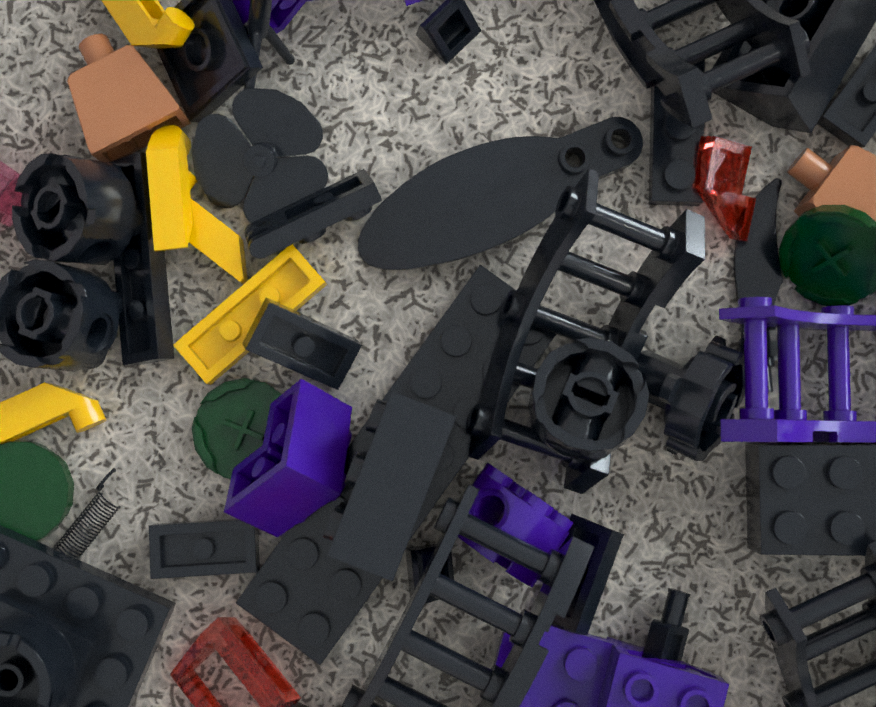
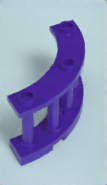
(790, 423)

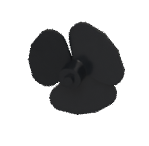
(276, 129)

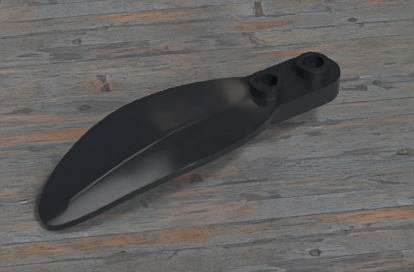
(488, 195)

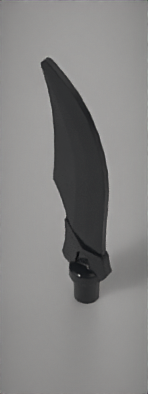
(758, 264)

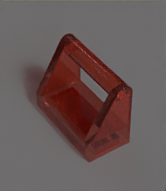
(243, 657)

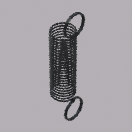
(100, 485)

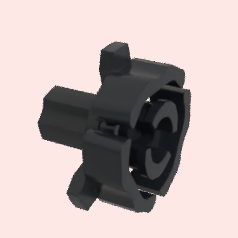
(695, 395)

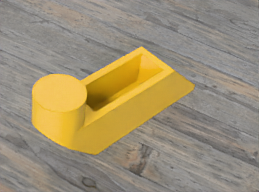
(149, 25)
(169, 188)
(217, 240)
(45, 406)

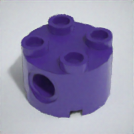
(519, 514)

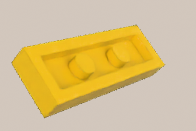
(218, 338)

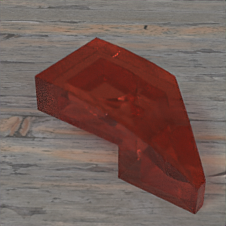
(720, 183)

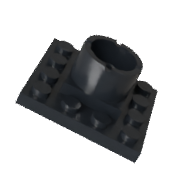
(71, 629)

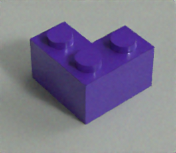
(296, 465)

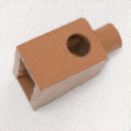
(119, 100)
(843, 181)

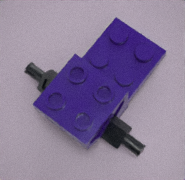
(620, 674)

